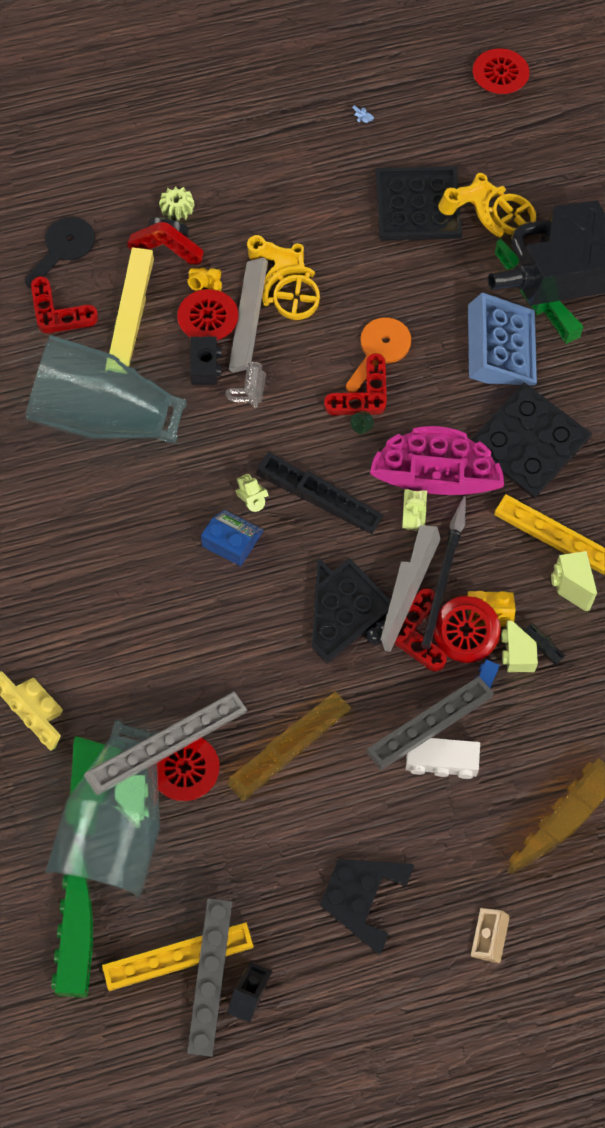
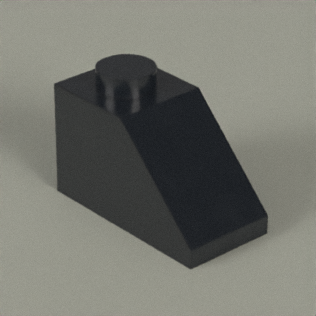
(249, 992)

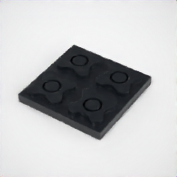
(410, 203)
(531, 439)

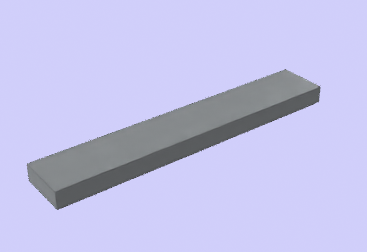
(248, 314)

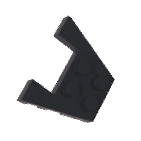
(353, 892)

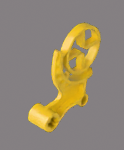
(480, 194)
(286, 263)

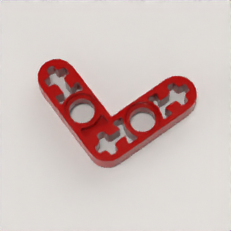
(166, 234)
(55, 316)
(371, 395)
(411, 635)

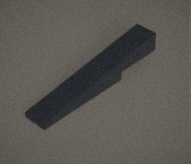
(318, 492)

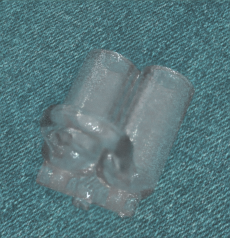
(253, 386)

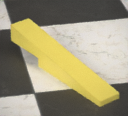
(131, 304)

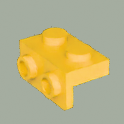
(501, 602)

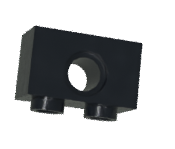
(205, 372)

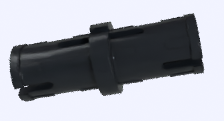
(544, 644)

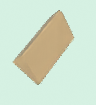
(490, 935)

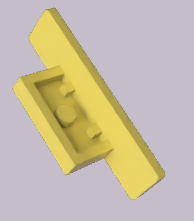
(33, 707)

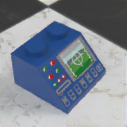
(230, 537)

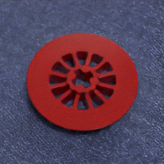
(514, 73)
(200, 298)
(490, 639)
(198, 789)

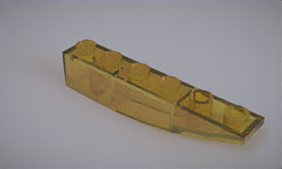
(567, 817)

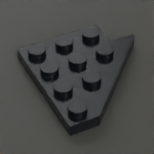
(344, 608)

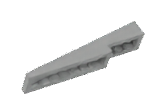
(408, 583)

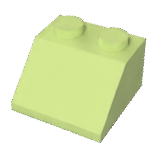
(575, 579)

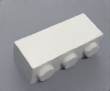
(445, 758)

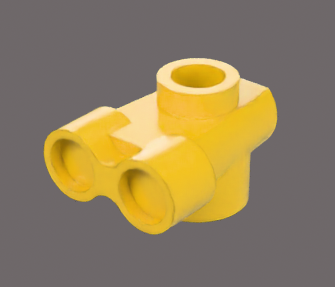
(204, 278)

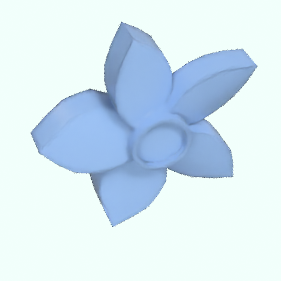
(362, 115)

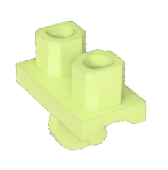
(251, 493)
(414, 509)

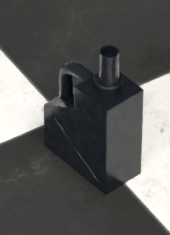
(566, 260)

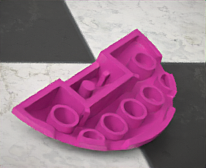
(437, 462)

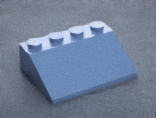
(501, 342)

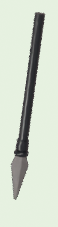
(456, 526)

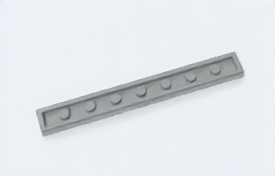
(164, 743)

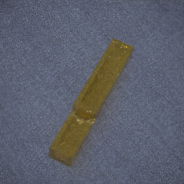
(287, 746)

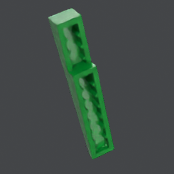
(560, 317)

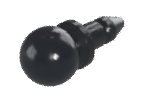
(374, 633)

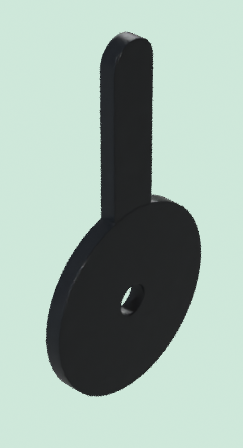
(61, 248)

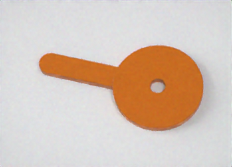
(372, 343)

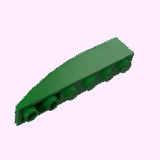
(76, 941)

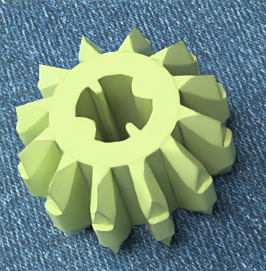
(176, 203)

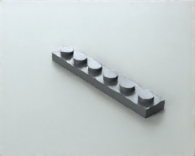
(429, 723)
(209, 977)

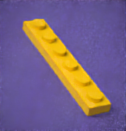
(550, 531)
(169, 959)

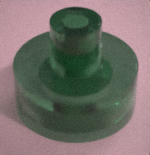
(362, 422)

